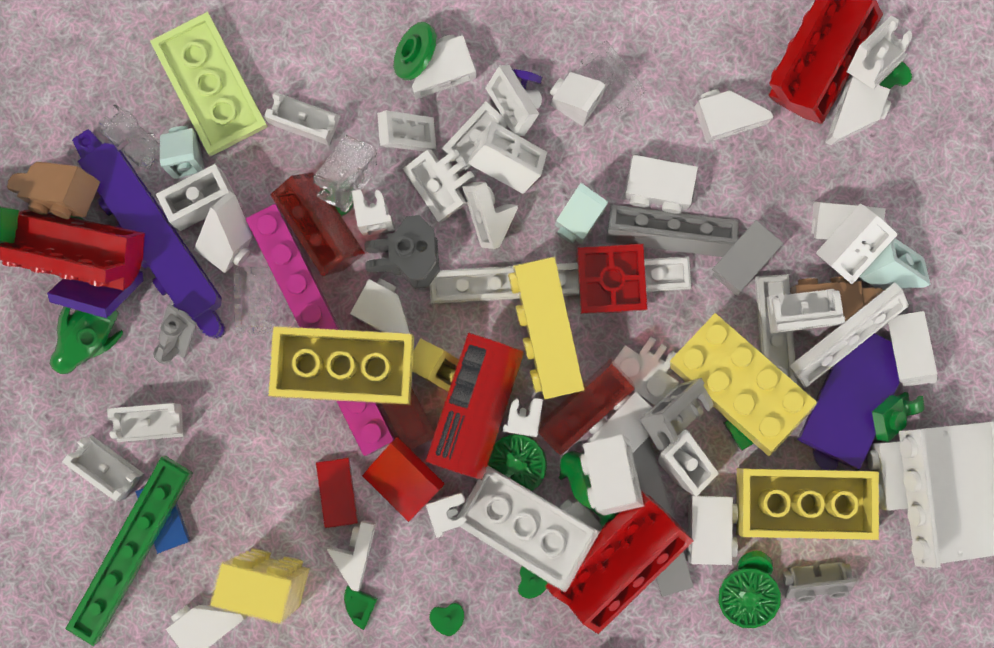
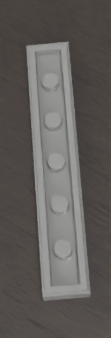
(676, 575)

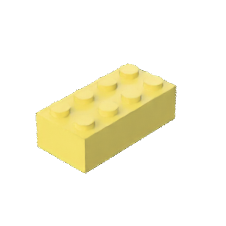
(547, 327)
(341, 365)
(743, 384)
(807, 503)
(260, 585)

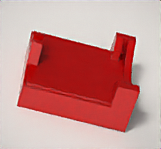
(611, 279)

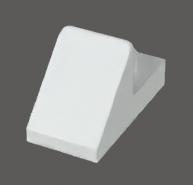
(489, 222)
(353, 564)

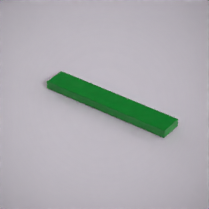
(129, 550)

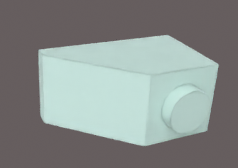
(181, 152)
(580, 214)
(898, 265)

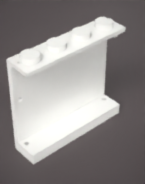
(949, 492)

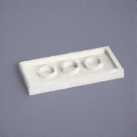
(527, 528)

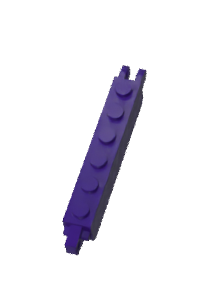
(164, 250)

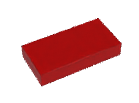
(337, 493)

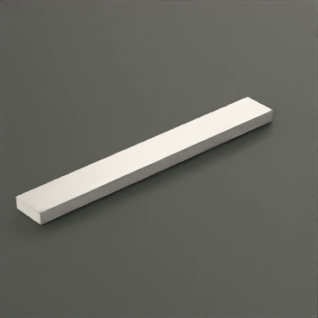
(494, 283)

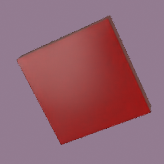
(403, 479)

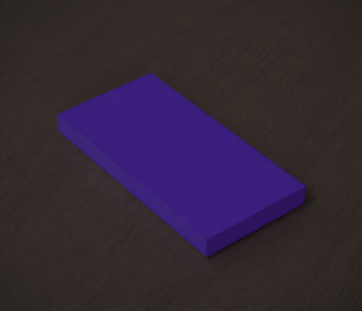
(853, 388)

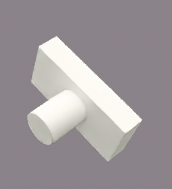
(513, 101)
(406, 131)

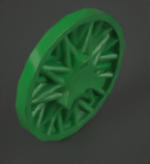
(414, 51)
(519, 460)
(749, 597)

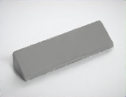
(671, 234)

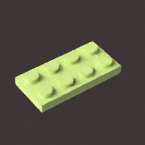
(208, 84)

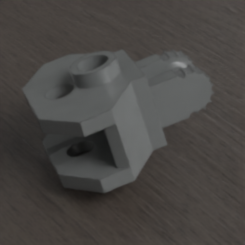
(411, 252)

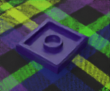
(91, 299)

